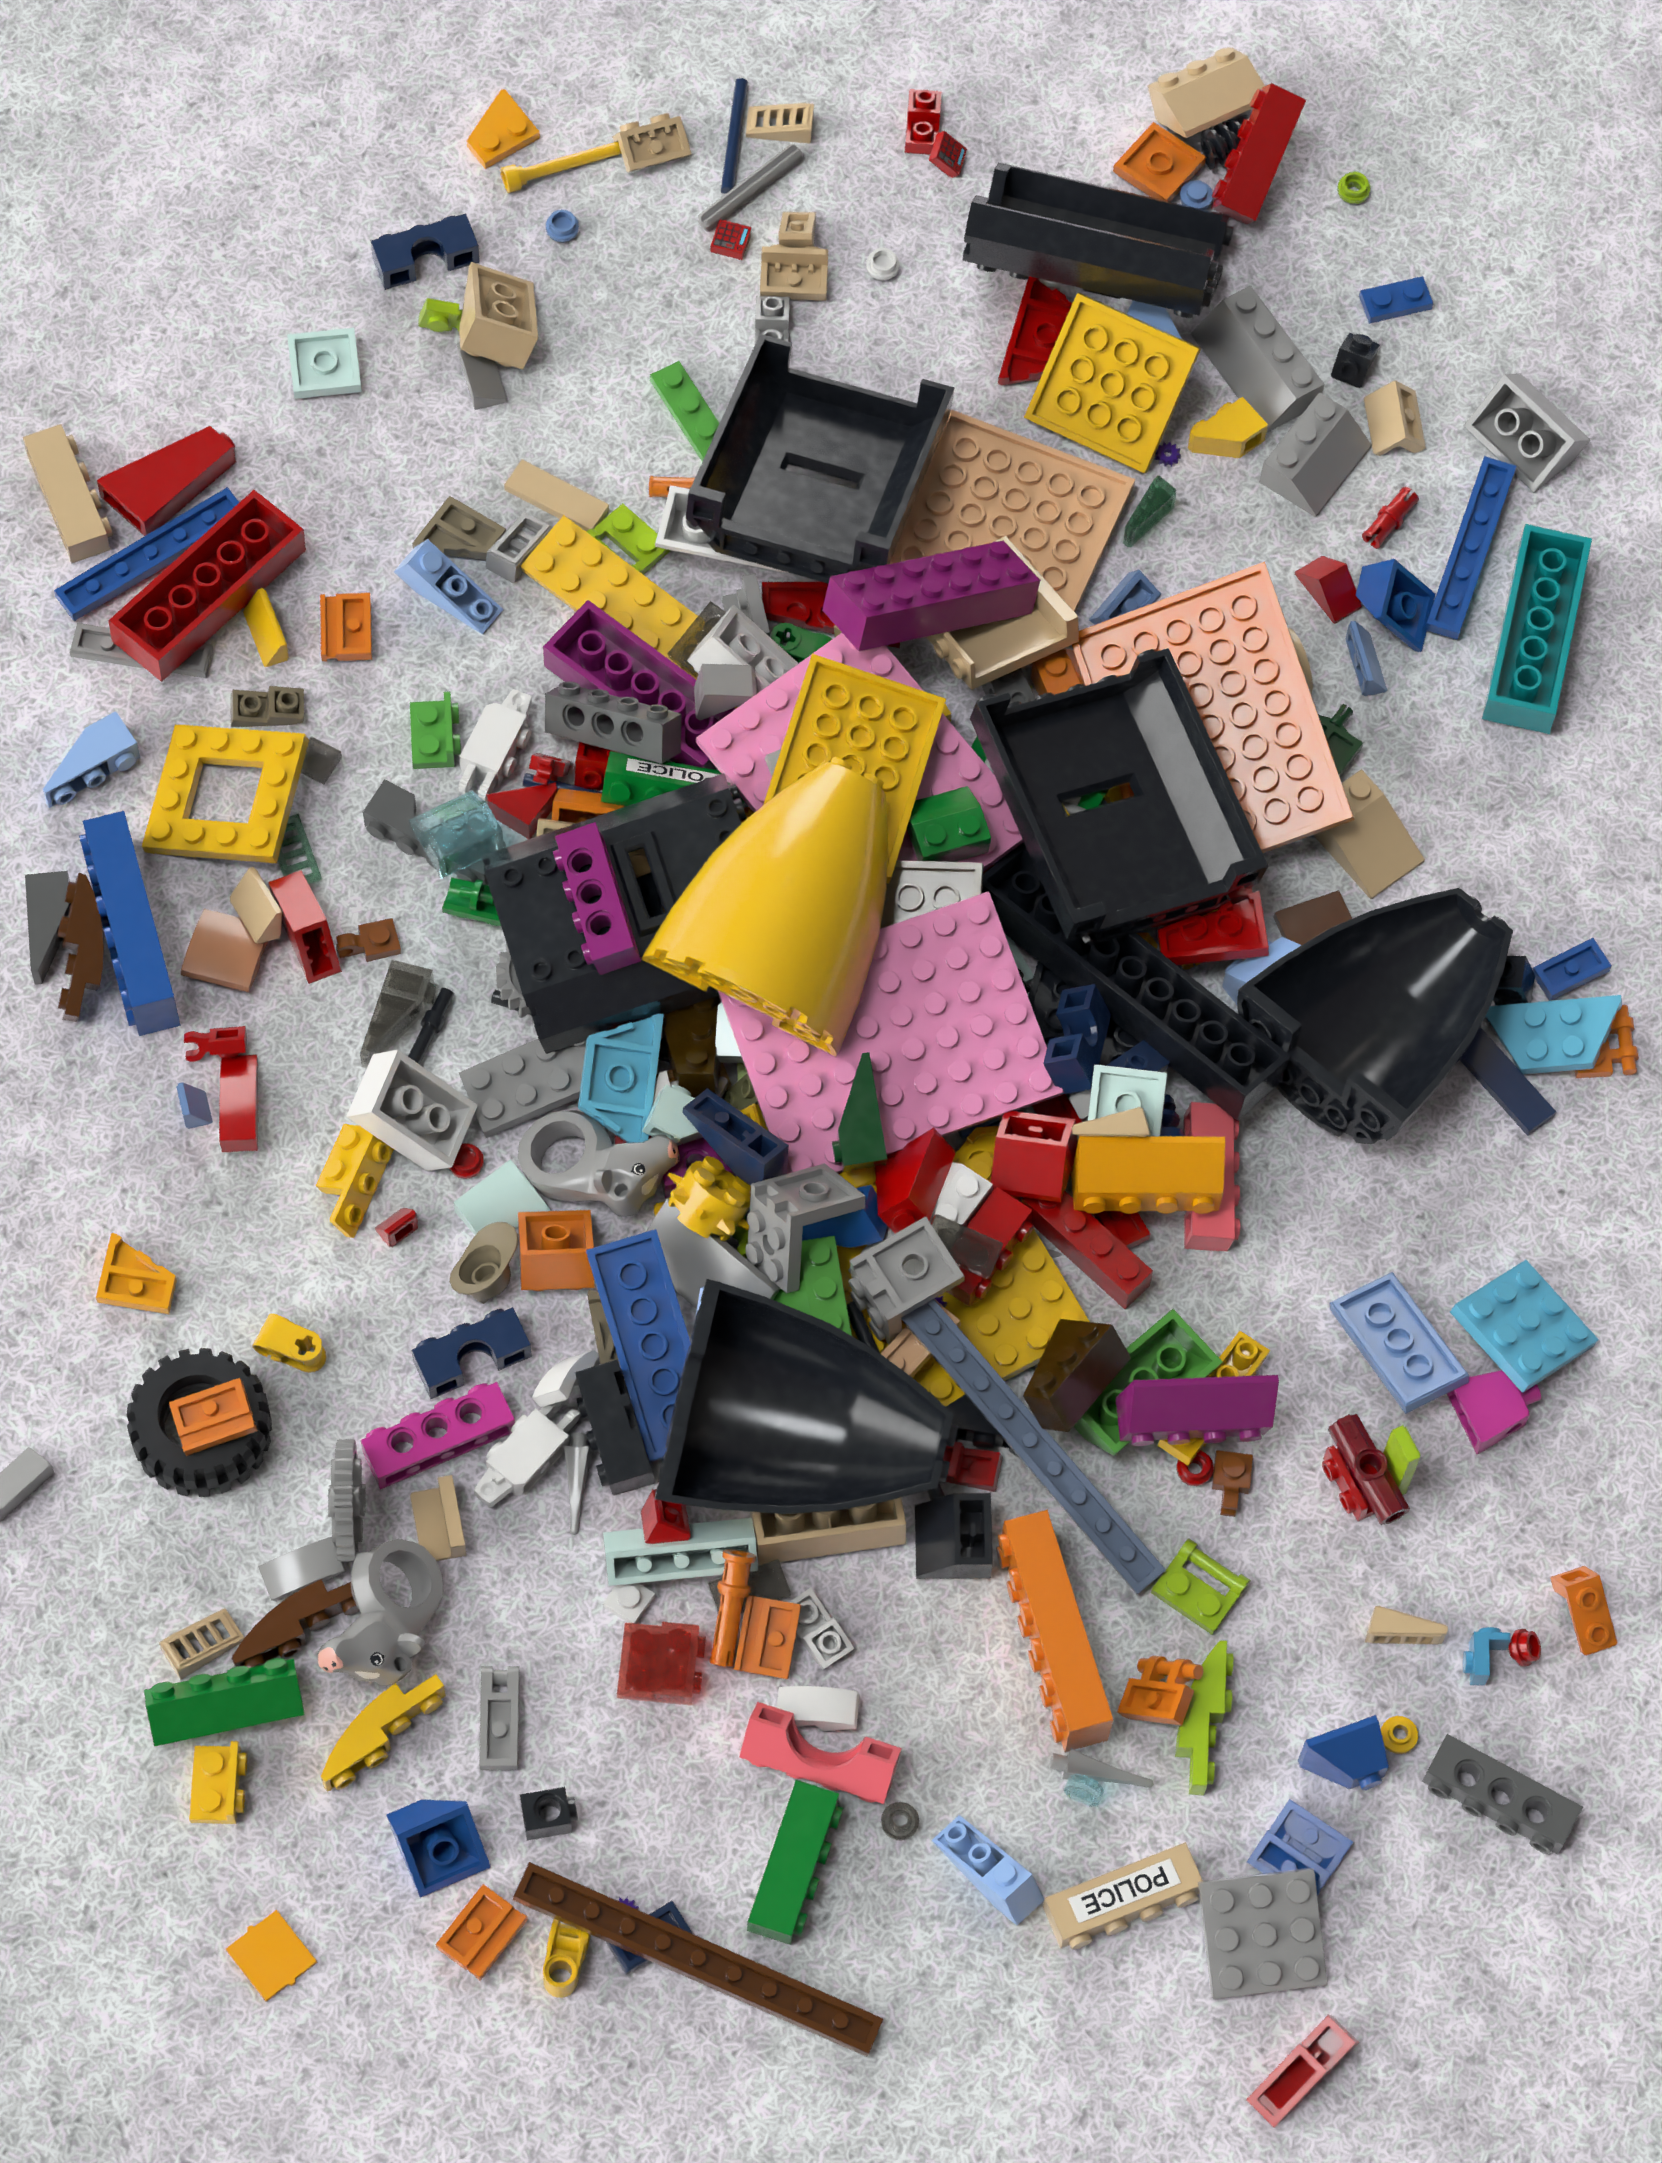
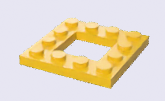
(261, 838)

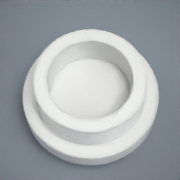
(882, 264)

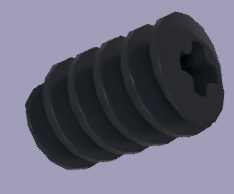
(1220, 141)

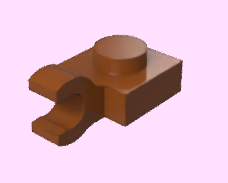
(375, 940)
(1231, 1476)

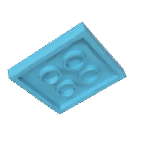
(1524, 1326)

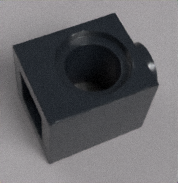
(1515, 982)
(534, 1802)

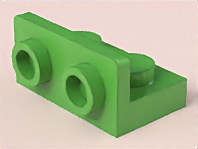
(433, 733)

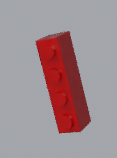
(1258, 153)
(1091, 1248)

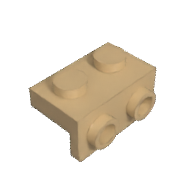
(794, 272)

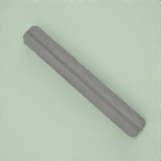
(750, 187)

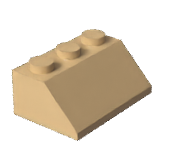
(1205, 92)

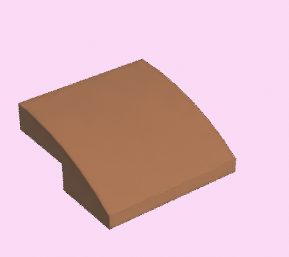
(222, 952)

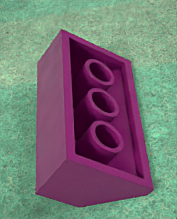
(1197, 1409)

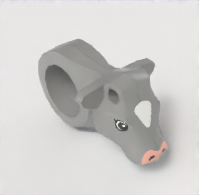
(607, 1173)
(385, 1634)

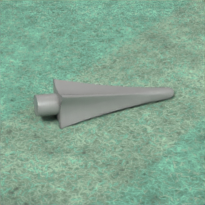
(577, 1463)
(1084, 1765)

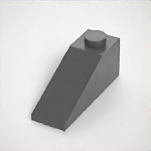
(44, 911)

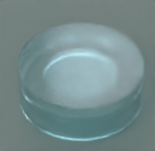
(1084, 1790)

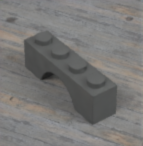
(389, 817)

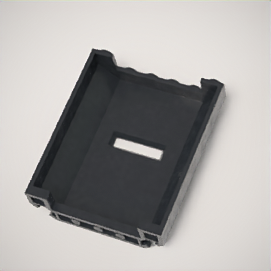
(1097, 239)
(826, 426)
(1137, 858)
(527, 888)

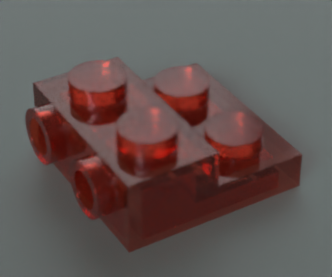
(661, 1663)

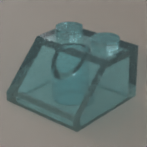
(458, 833)

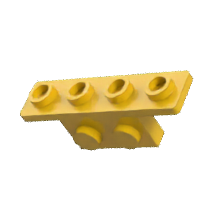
(354, 1174)

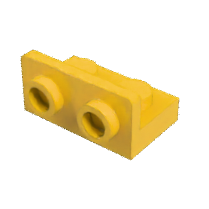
(216, 1784)

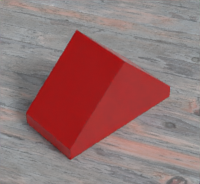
(1331, 587)
(523, 807)

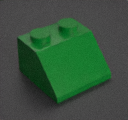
(948, 827)

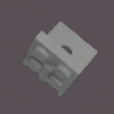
(781, 1210)
(890, 1292)

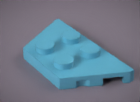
(1555, 1033)
(621, 1077)

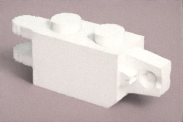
(495, 742)
(525, 1454)

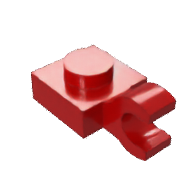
(548, 768)
(225, 1042)

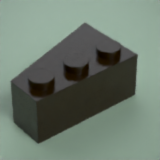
(690, 1045)
(1074, 1372)

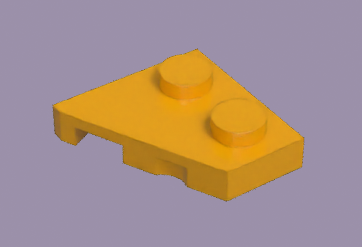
(501, 131)
(134, 1280)

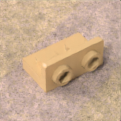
(652, 143)

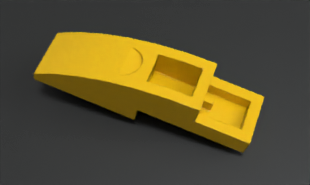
(1240, 1358)
(365, 1738)

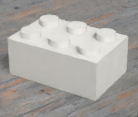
(412, 1110)

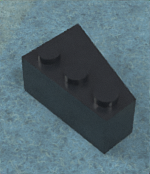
(614, 1428)

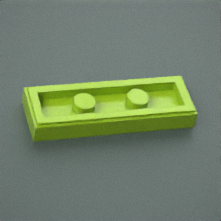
(1401, 1457)

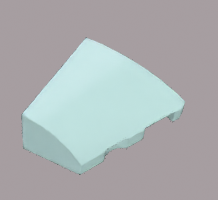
(499, 1199)

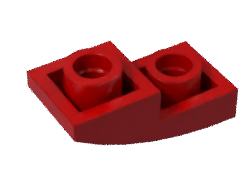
(922, 120)

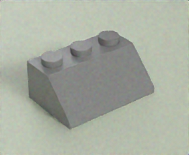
(1526, 431)
(1315, 455)

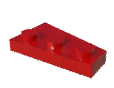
(1226, 934)

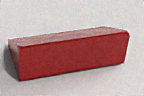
(664, 1521)

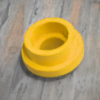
(1395, 1745)

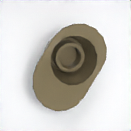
(485, 1263)

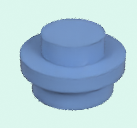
(1196, 194)
(562, 226)

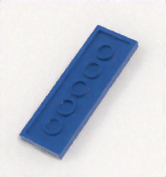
(644, 1329)

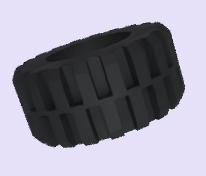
(209, 1467)

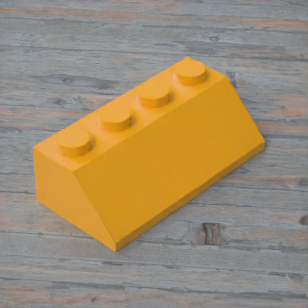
(1148, 1174)

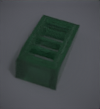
(1152, 508)
(295, 823)

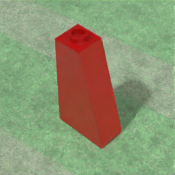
(167, 480)

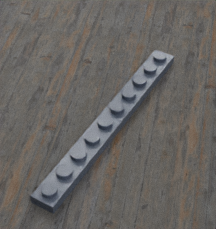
(1034, 1445)

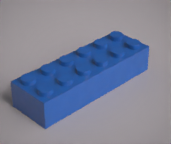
(128, 924)

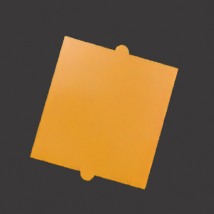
(271, 1955)

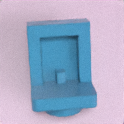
(1476, 1660)

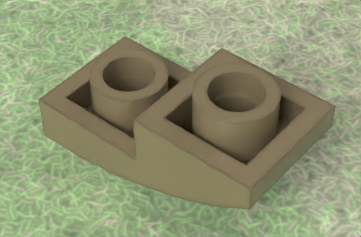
(271, 708)

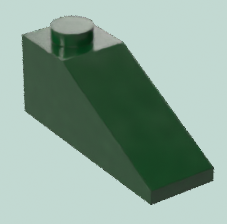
(860, 1130)

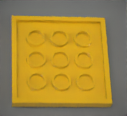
(1112, 382)

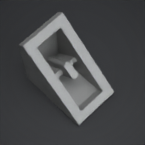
(723, 688)

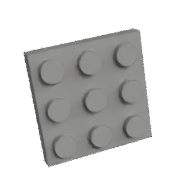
(1262, 1933)

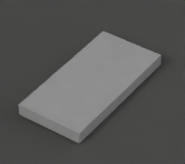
(697, 1258)

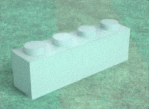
(634, 1561)

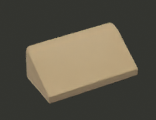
(257, 907)

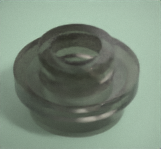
(899, 1832)

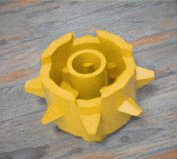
(711, 1199)

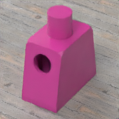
(1491, 1408)

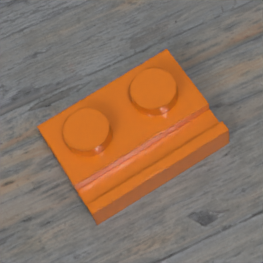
(346, 627)
(213, 1416)
(767, 1637)
(481, 1932)

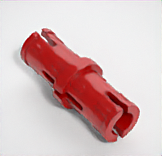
(1390, 517)

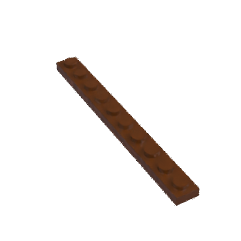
(698, 1959)

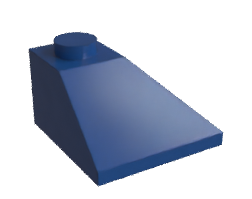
(1397, 600)
(1348, 1755)
(438, 1843)

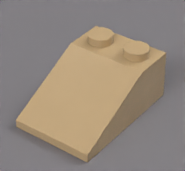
(498, 317)
(1374, 845)

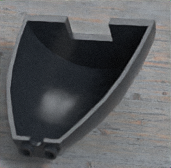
(1379, 1009)
(794, 1415)

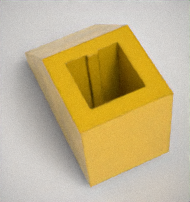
(1230, 432)

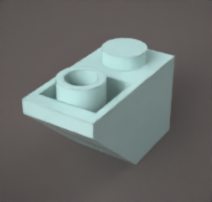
(667, 1116)

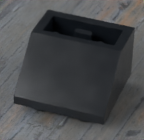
(954, 1537)

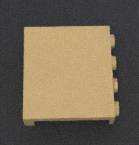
(1003, 646)

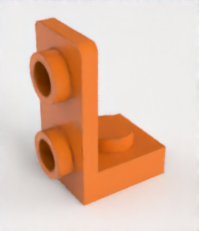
(1587, 1608)

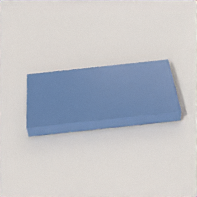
(1399, 1342)

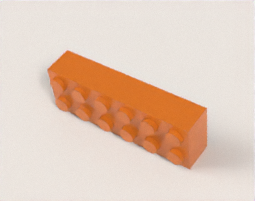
(1055, 1631)

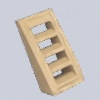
(792, 133)
(1125, 1123)
(1401, 1628)
(197, 1660)

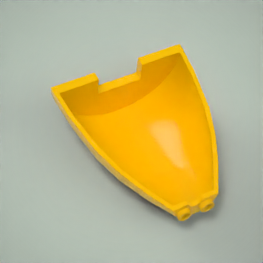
(789, 906)

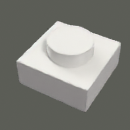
(629, 1601)

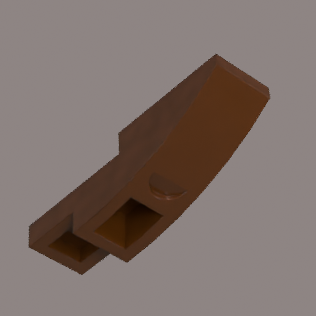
(84, 934)
(282, 1628)

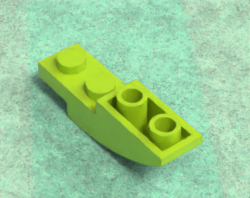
(1206, 1706)

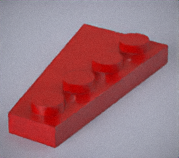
(799, 605)

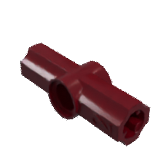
(1378, 1488)

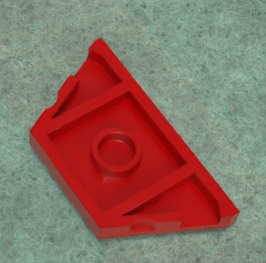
(1034, 333)

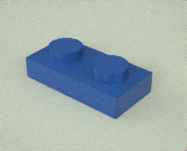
(1396, 299)
(1571, 969)

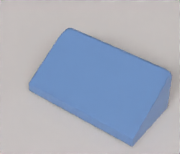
(1130, 594)
(1365, 660)

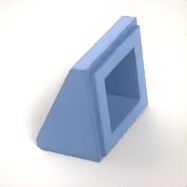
(194, 1106)

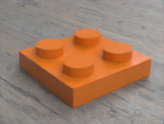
(1159, 163)

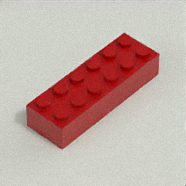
(207, 585)

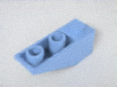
(447, 586)
(95, 754)
(990, 1870)

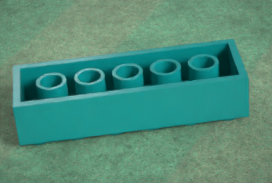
(1537, 629)

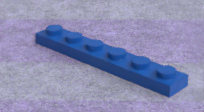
(1470, 548)
(142, 557)

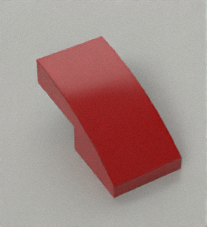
(973, 1467)

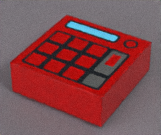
(947, 154)
(731, 239)

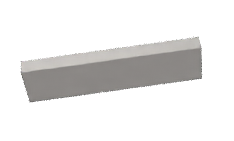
(96, 644)

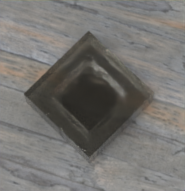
(320, 760)

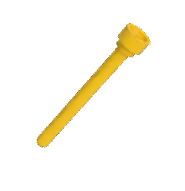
(516, 177)

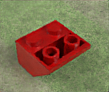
(1033, 1155)

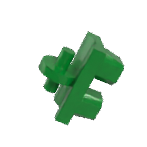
(471, 901)

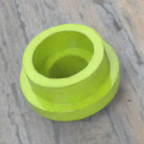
(1357, 180)

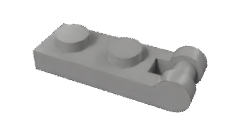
(499, 1719)

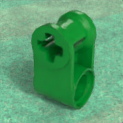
(801, 641)

